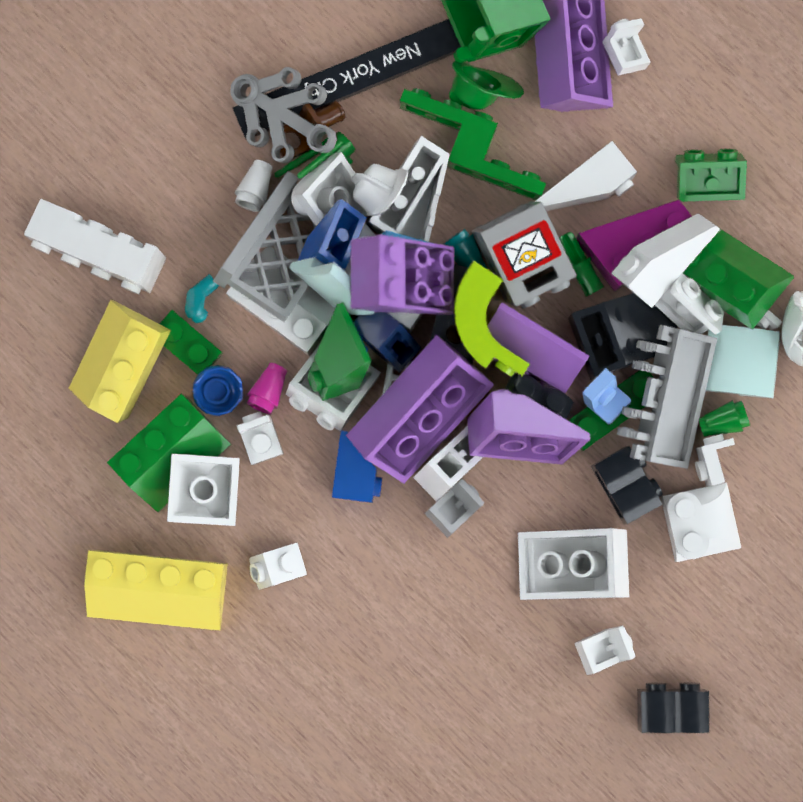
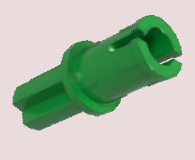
(581, 264)

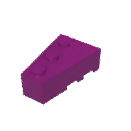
(614, 240)

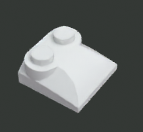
(324, 187)
(203, 489)
(701, 522)

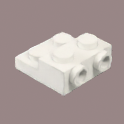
(334, 411)

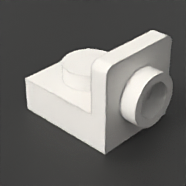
(259, 438)

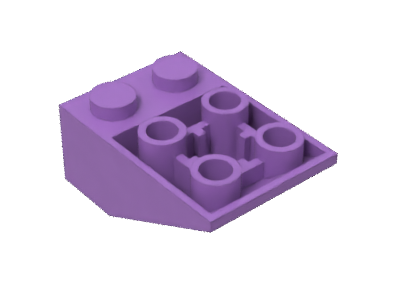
(401, 276)

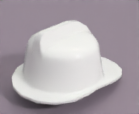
(378, 188)

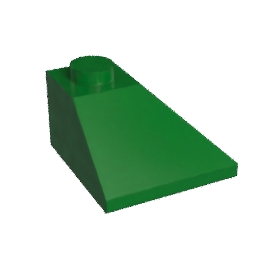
(340, 358)

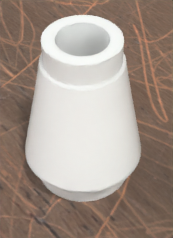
(254, 187)

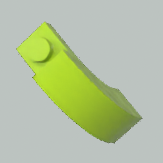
(470, 320)

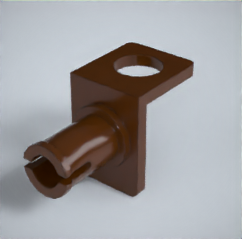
(326, 116)

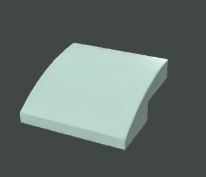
(328, 282)
(744, 362)

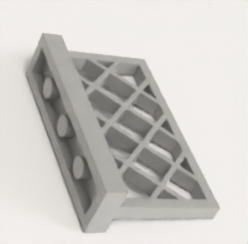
(254, 239)

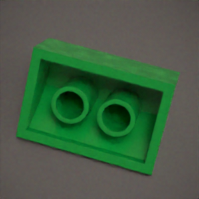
(738, 278)
(147, 457)

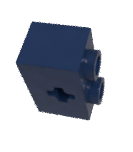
(387, 338)

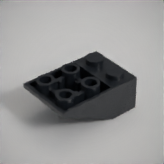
(612, 330)

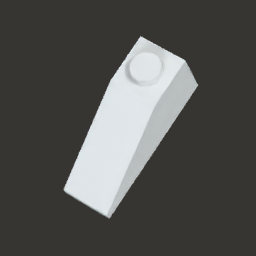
(592, 181)
(661, 259)
(447, 466)

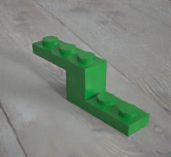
(472, 143)

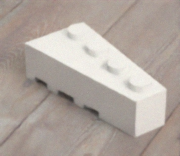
(95, 246)

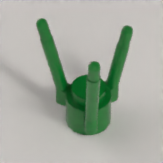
(342, 145)

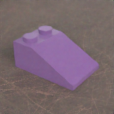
(522, 430)

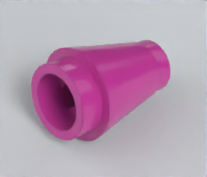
(267, 390)

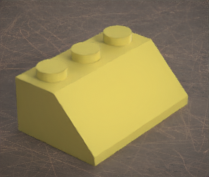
(118, 361)

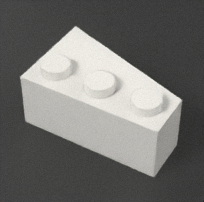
(417, 203)

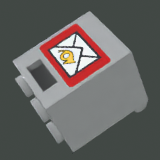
(520, 247)

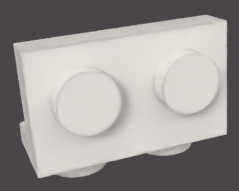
(690, 307)

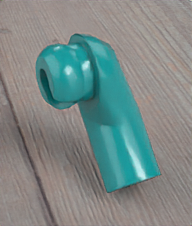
(196, 299)

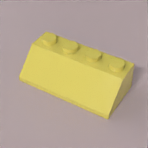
(155, 589)

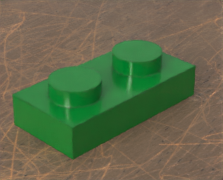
(189, 344)

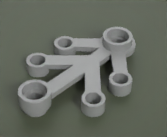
(278, 112)

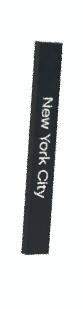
(370, 69)

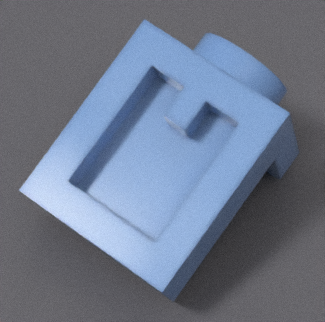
(605, 397)

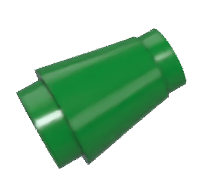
(725, 419)

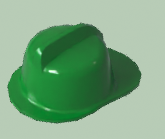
(480, 87)

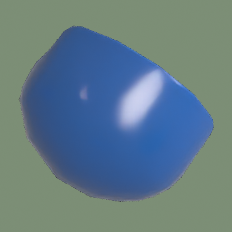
(217, 390)

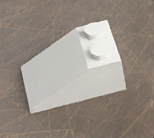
(573, 564)

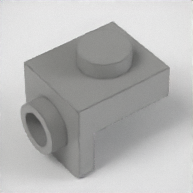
(455, 507)

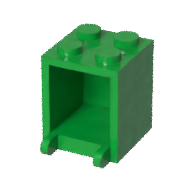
(493, 25)

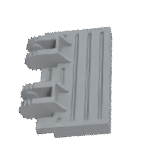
(673, 397)

